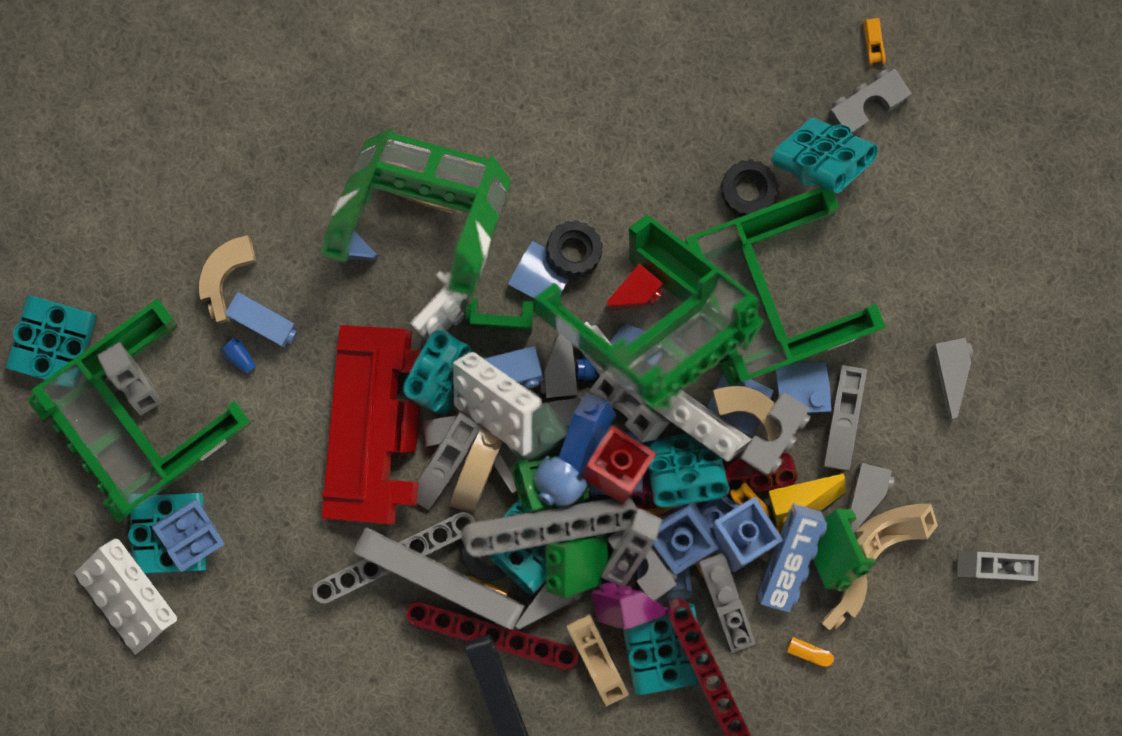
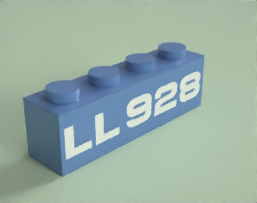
(791, 558)

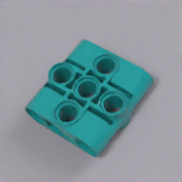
(824, 155)
(43, 312)
(432, 375)
(685, 471)
(151, 560)
(531, 569)
(648, 670)

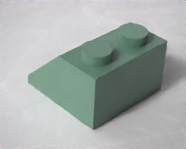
(547, 434)

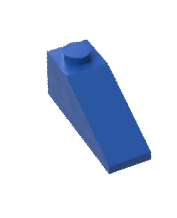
(586, 431)

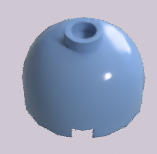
(558, 483)

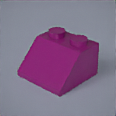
(624, 606)

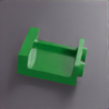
(501, 322)
(523, 477)
(839, 553)
(575, 565)

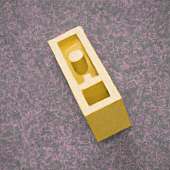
(811, 494)

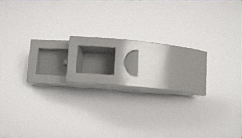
(845, 418)
(446, 459)
(727, 603)

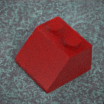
(636, 291)
(618, 465)

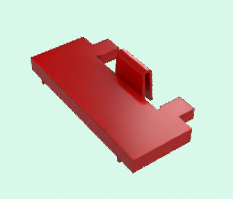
(369, 425)

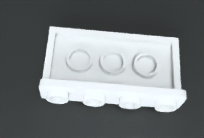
(442, 311)
(494, 401)
(705, 426)
(125, 595)

